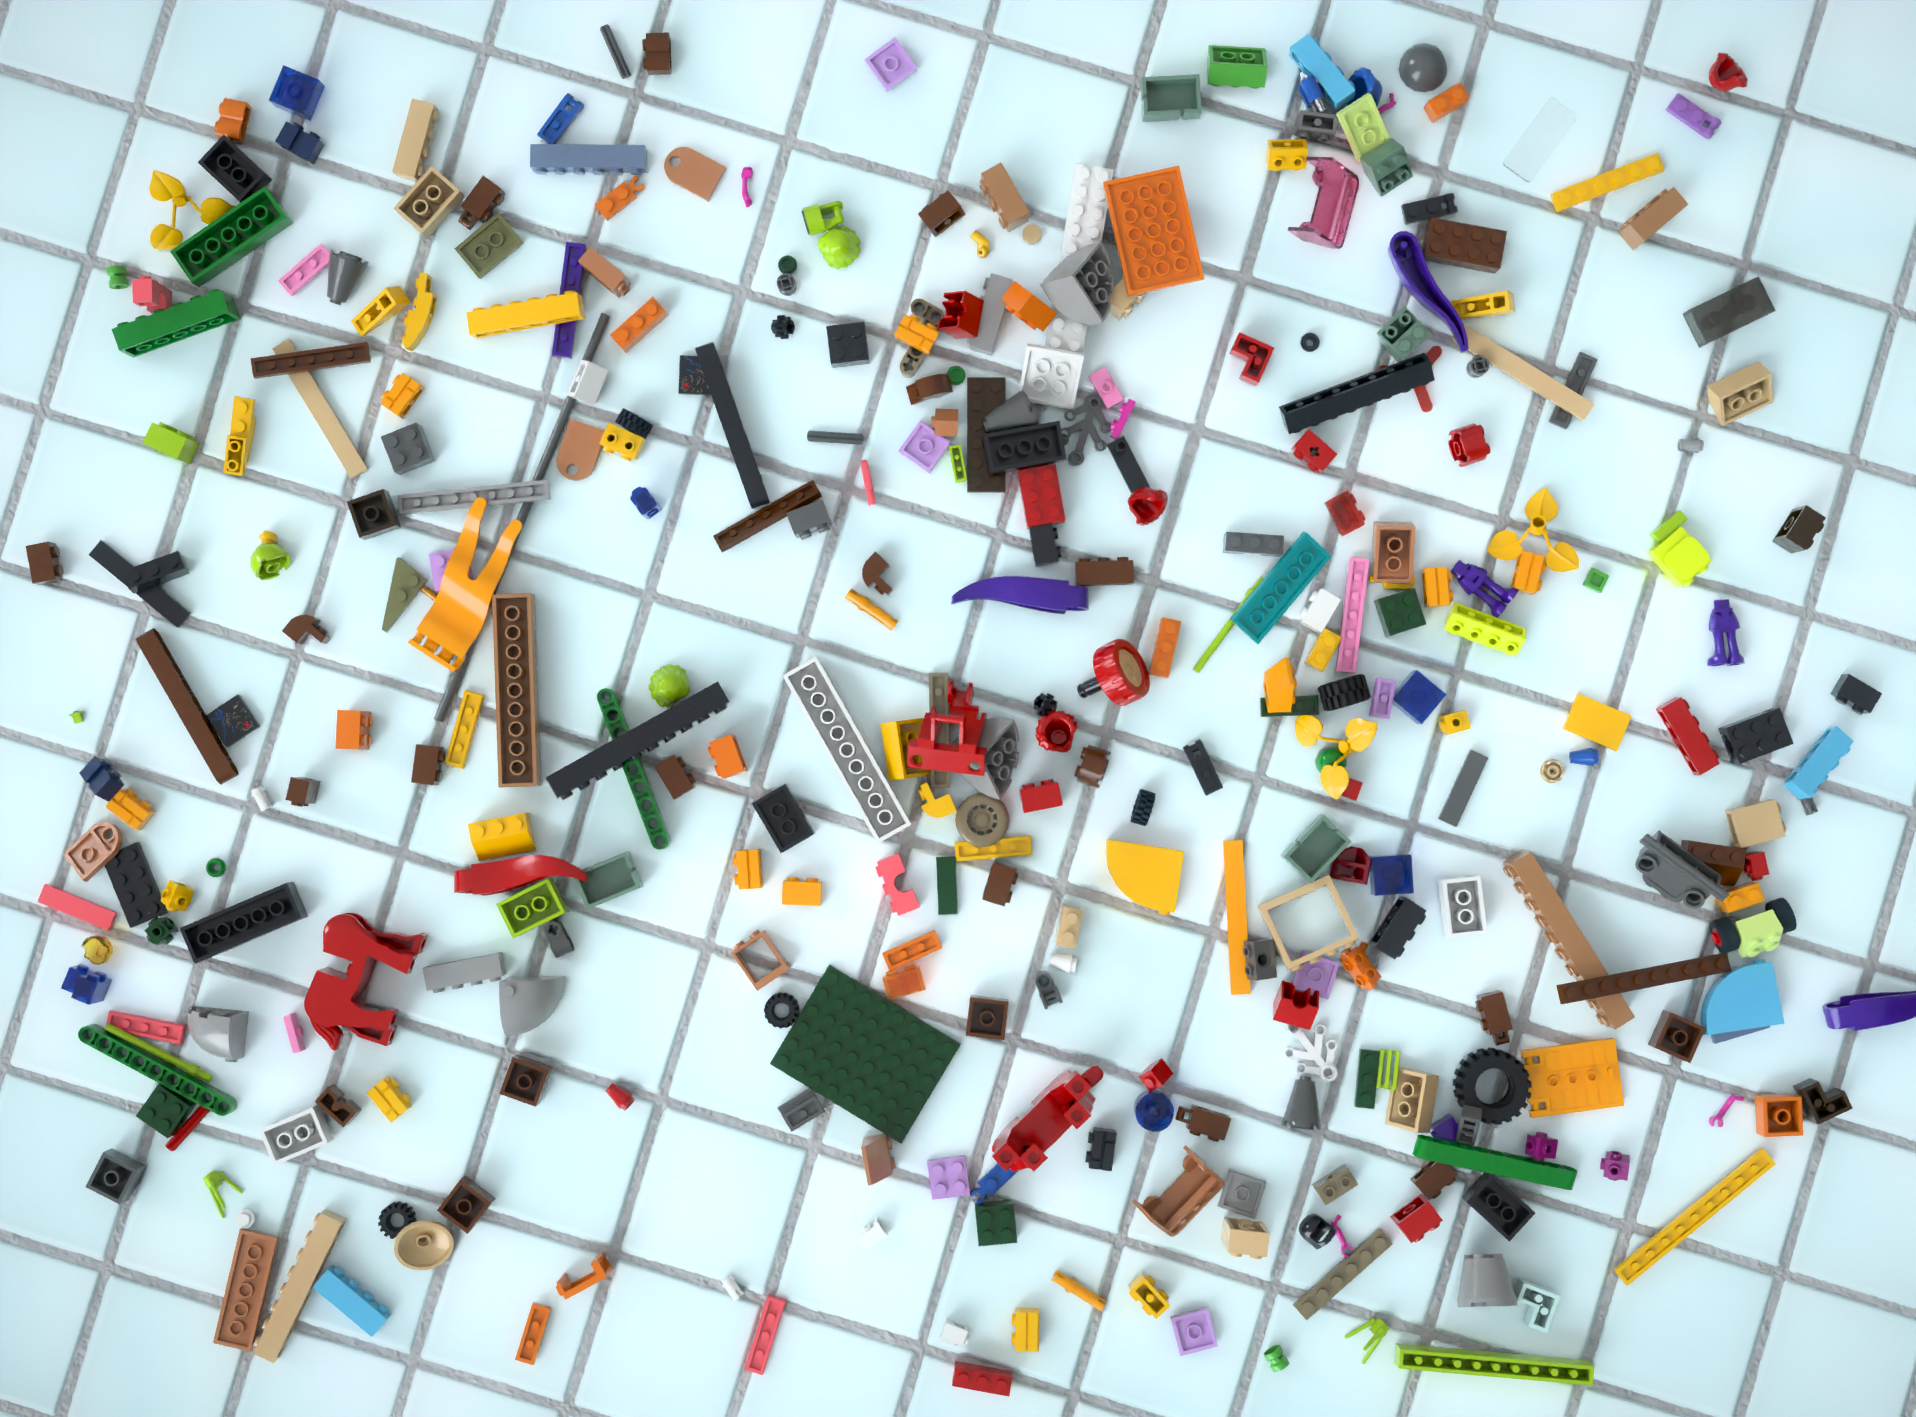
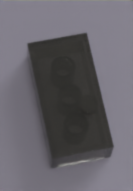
(1728, 312)

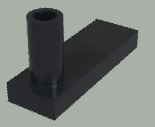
(1127, 464)

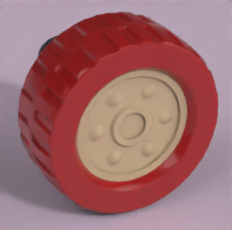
(1118, 673)

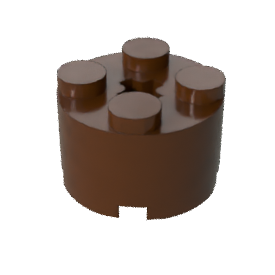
(1092, 766)

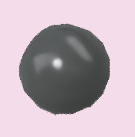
(1423, 67)

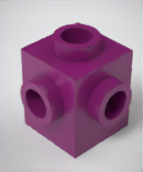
(1537, 1145)
(1615, 1165)

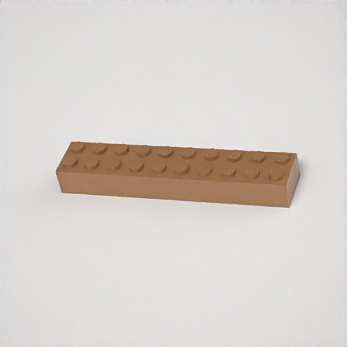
(516, 690)
(1564, 934)

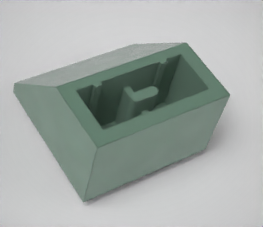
(1386, 166)
(1402, 334)

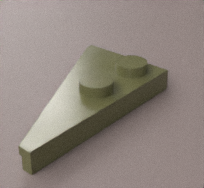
(404, 588)

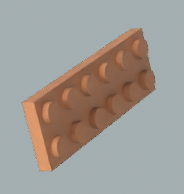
(246, 1289)

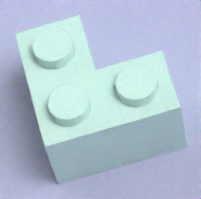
(1540, 1302)

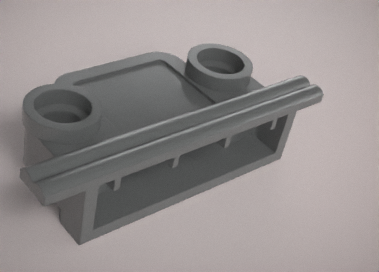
(1677, 872)

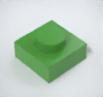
(1595, 580)

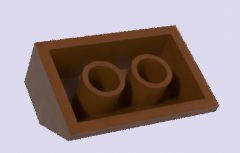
(1723, 859)

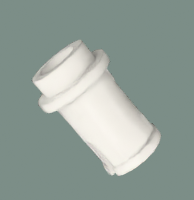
(261, 798)
(732, 1287)

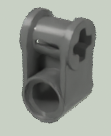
(560, 942)
(1048, 993)

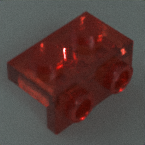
(1345, 513)

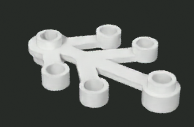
(1314, 1053)

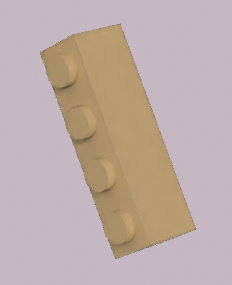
(415, 140)

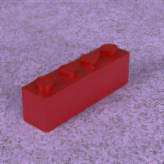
(1688, 736)

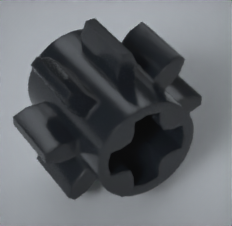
(782, 327)
(1044, 704)

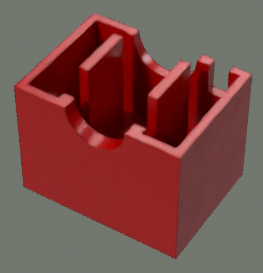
(962, 315)
(1294, 1006)

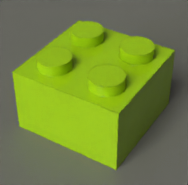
(171, 442)

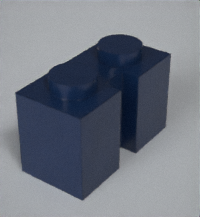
(300, 143)
(102, 778)

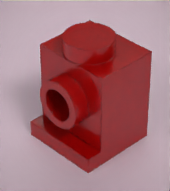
(1756, 865)

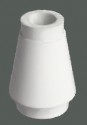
(1064, 962)

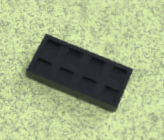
(135, 885)

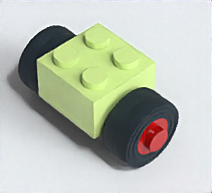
(1755, 932)

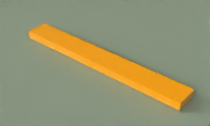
(1236, 915)

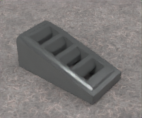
(1470, 1114)

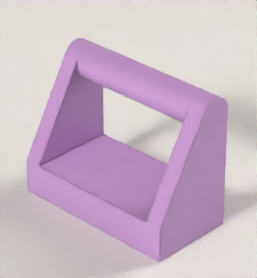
(1382, 698)

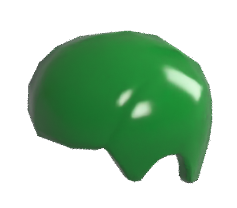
(1328, 757)

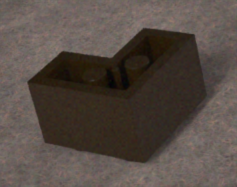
(1820, 1105)

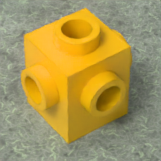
(177, 896)

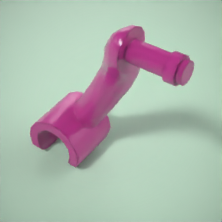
(1388, 105)
(747, 172)
(1724, 1109)
(1340, 1236)

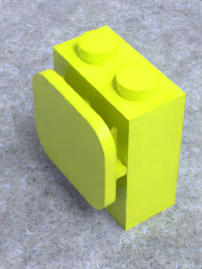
(1680, 557)

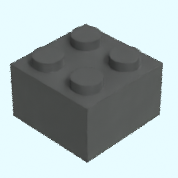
(407, 448)
(809, 519)
(115, 1176)

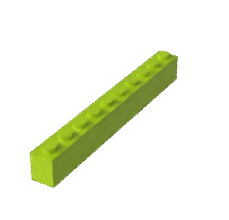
(1494, 1364)

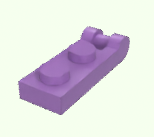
(1693, 116)

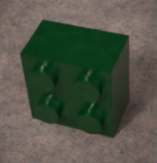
(1400, 612)
(165, 1110)
(995, 1223)

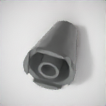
(343, 275)
(1011, 414)
(1302, 1107)

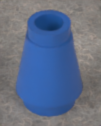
(1584, 757)

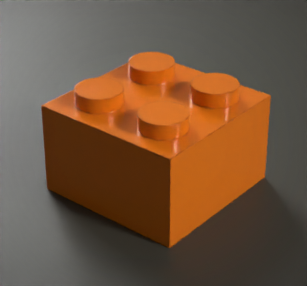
(1028, 307)
(353, 729)
(727, 756)
(1779, 1115)

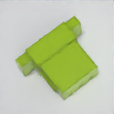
(77, 716)

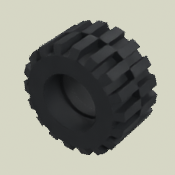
(1344, 692)

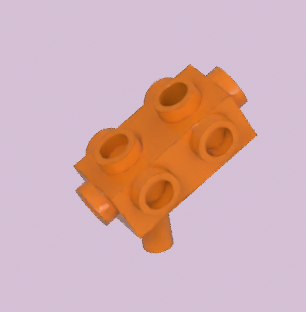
(1360, 967)

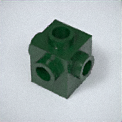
(166, 933)

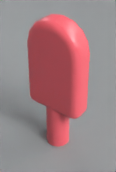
(868, 482)

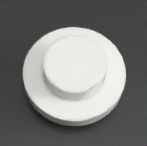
(245, 1218)

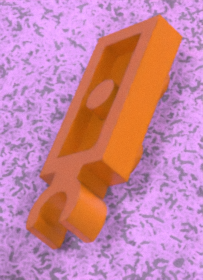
(619, 198)

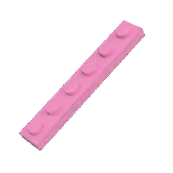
(1352, 615)

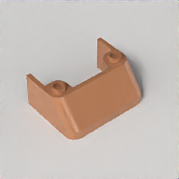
(1184, 1197)

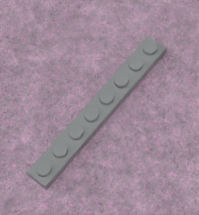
(465, 497)

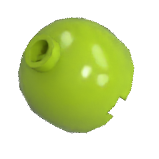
(268, 560)

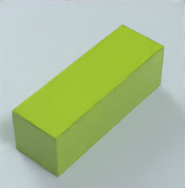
(958, 463)
(1668, 526)

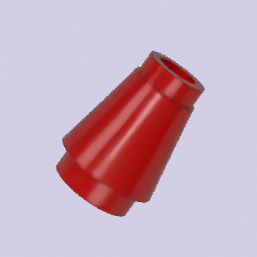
(621, 1097)

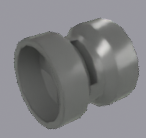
(786, 288)
(1474, 370)

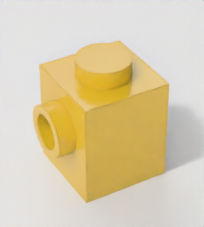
(1454, 722)

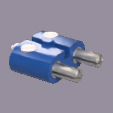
(1311, 93)

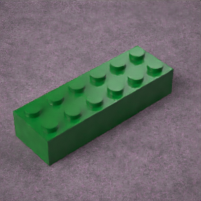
(231, 237)
(175, 323)

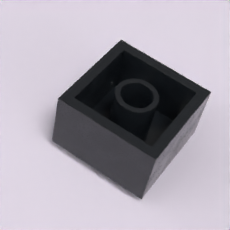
(848, 344)

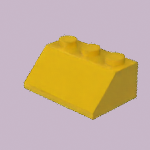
(895, 743)
(502, 836)

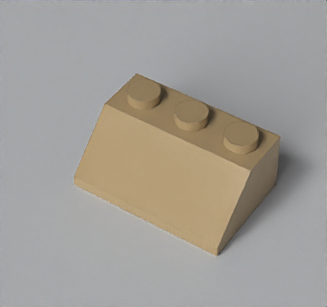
(1741, 393)
(1413, 1101)

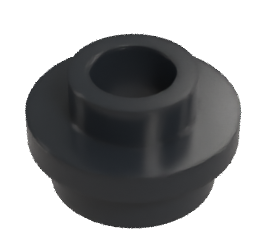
(1310, 336)

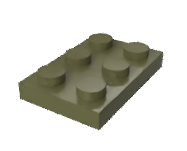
(489, 246)

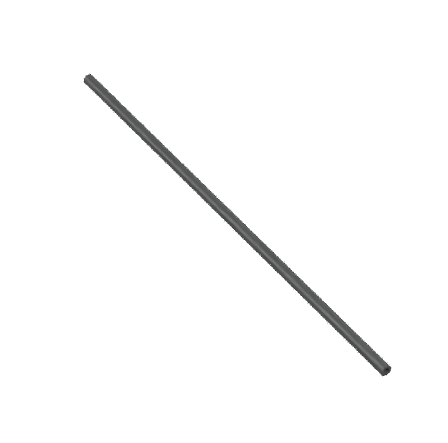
(526, 506)

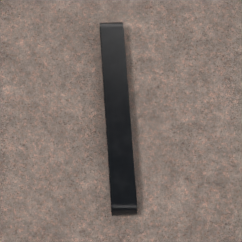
(732, 425)

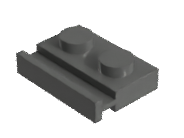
(801, 1109)

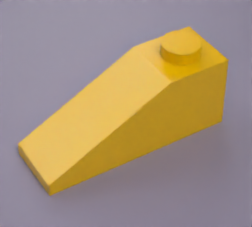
(1485, 305)
(380, 309)

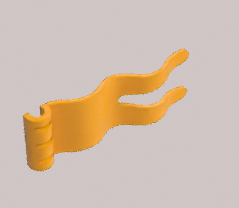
(463, 602)

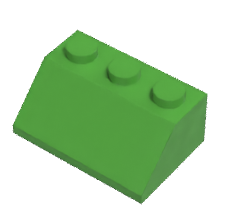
(1236, 66)

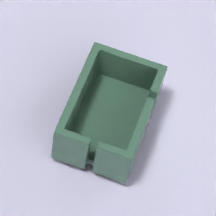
(1170, 97)
(1315, 848)
(609, 880)

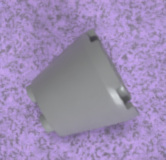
(1485, 1282)

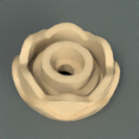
(1558, 771)

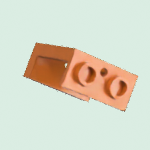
(601, 1270)

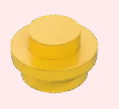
(268, 537)

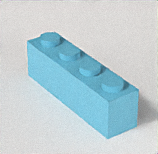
(1331, 79)
(1818, 763)
(352, 1300)

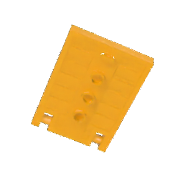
(1573, 1077)

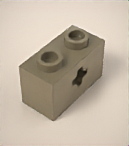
(1335, 1184)

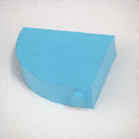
(1742, 1000)

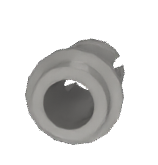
(1690, 445)

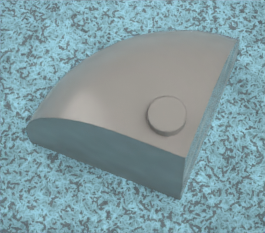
(1082, 285)
(1001, 740)
(528, 1001)
(219, 1031)

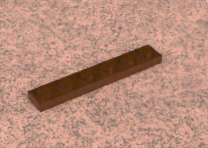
(310, 360)
(767, 516)

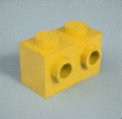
(1286, 154)
(622, 442)
(1153, 1300)

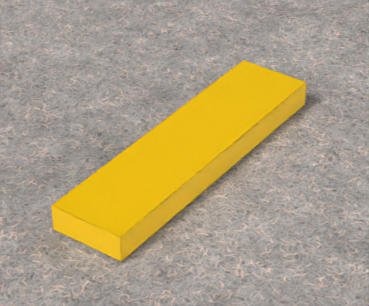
(464, 729)
(1004, 848)

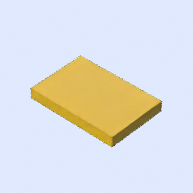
(1596, 722)

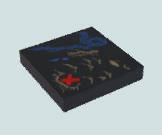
(691, 377)
(232, 721)

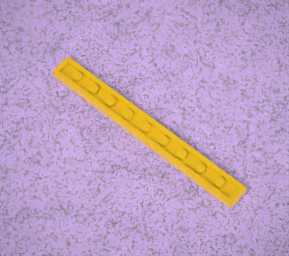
(1694, 1216)

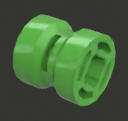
(117, 277)
(1276, 1358)

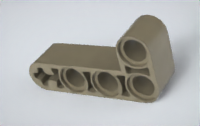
(925, 317)

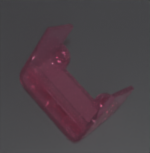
(1332, 206)

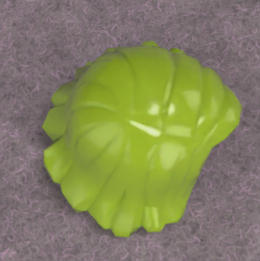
(839, 247)
(669, 685)

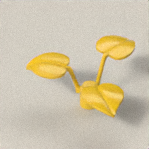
(166, 187)
(1540, 509)
(1359, 734)

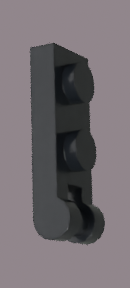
(1428, 208)
(1203, 768)

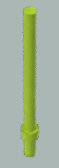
(1222, 634)
(193, 1070)

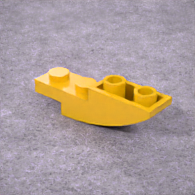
(419, 320)
(241, 436)

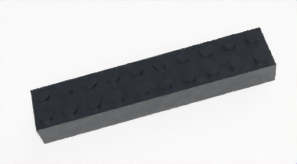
(641, 738)

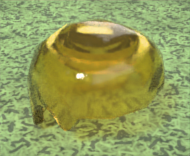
(97, 949)

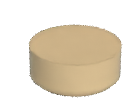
(1031, 234)

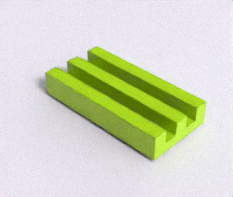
(1388, 1069)

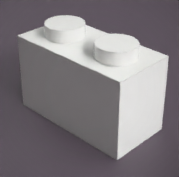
(588, 383)
(1319, 610)

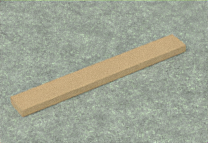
(1528, 374)
(325, 417)

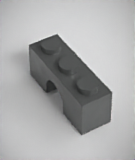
(1253, 543)

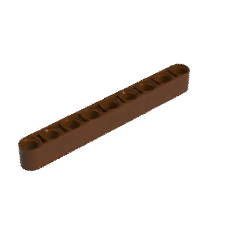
(187, 706)

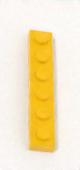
(1607, 182)

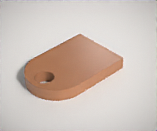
(695, 172)
(579, 448)
(94, 849)

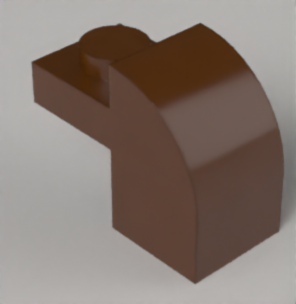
(929, 387)
(871, 573)
(302, 626)

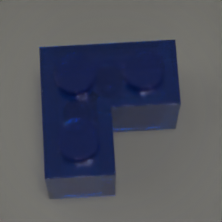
(86, 985)

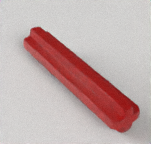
(187, 1128)

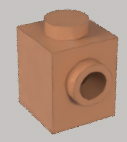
(945, 422)

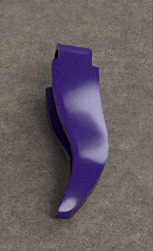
(1416, 277)
(1028, 592)
(1870, 1010)

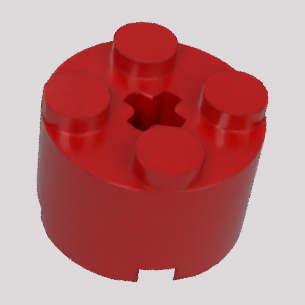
(1468, 444)

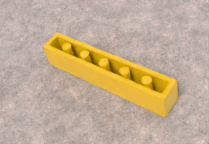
(525, 315)

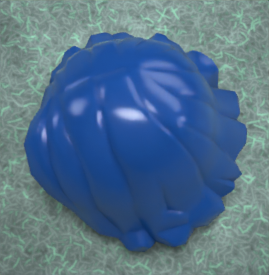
(1365, 83)

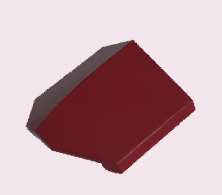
(1352, 866)

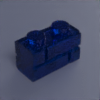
(645, 502)

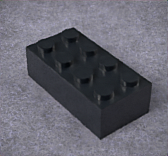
(1024, 447)

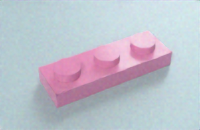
(305, 270)

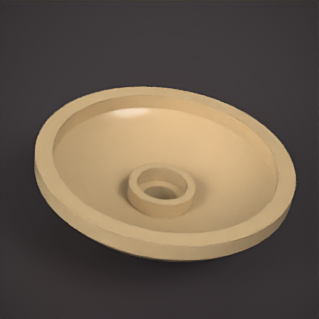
(426, 1252)

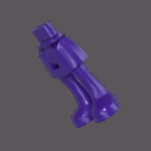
(1472, 577)
(1724, 620)

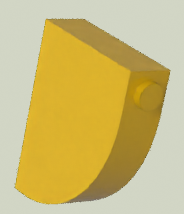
(1146, 873)

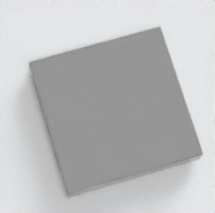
(1241, 1193)

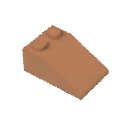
(1393, 552)
(877, 1158)

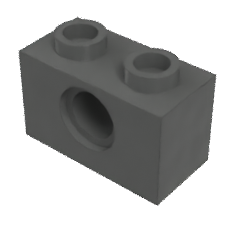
(1267, 965)

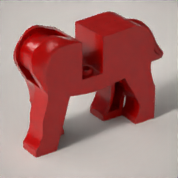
(336, 994)
(1053, 1112)

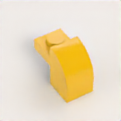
(936, 807)

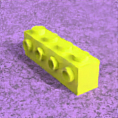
(1485, 629)

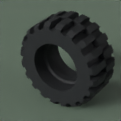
(1517, 1084)

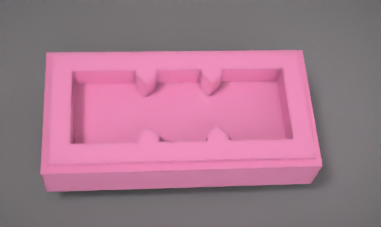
(1106, 388)
(294, 1032)

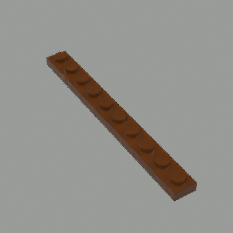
(1643, 978)

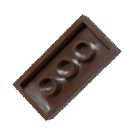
(1463, 245)

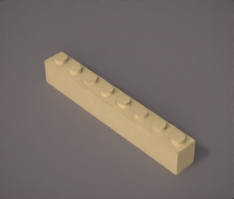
(299, 1285)

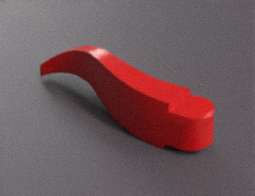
(512, 874)

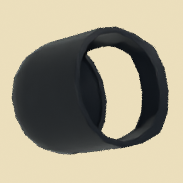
(1313, 1228)

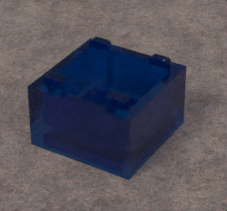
(296, 93)
(1417, 697)
(1391, 874)

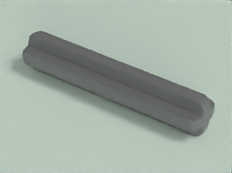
(615, 51)
(835, 437)

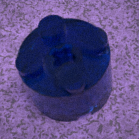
(1143, 1106)

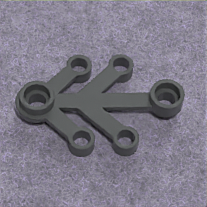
(1086, 426)

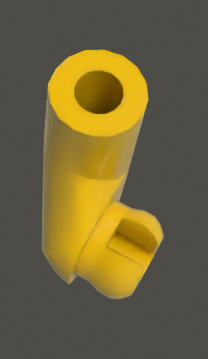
(983, 246)

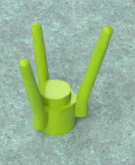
(213, 1181)
(1379, 1330)

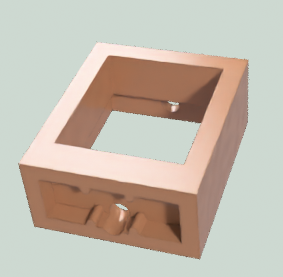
(605, 272)
(758, 984)

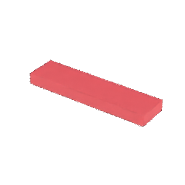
(77, 907)
(148, 1027)
(765, 1334)

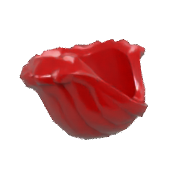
(1726, 74)
(1147, 504)
(1056, 731)

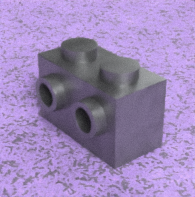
(1316, 125)

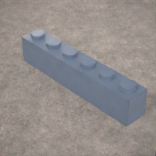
(588, 158)

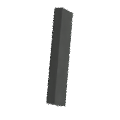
(1577, 382)
(1463, 788)

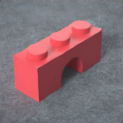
(151, 294)
(901, 900)

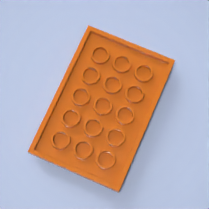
(1153, 231)

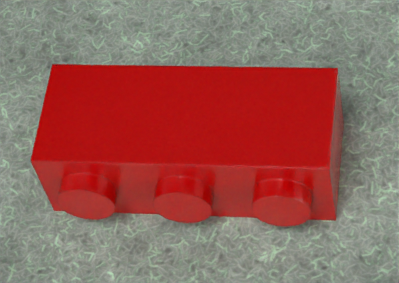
(982, 1378)

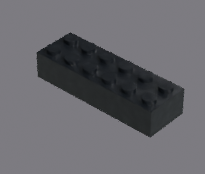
(243, 922)

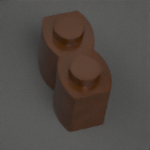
(657, 53)

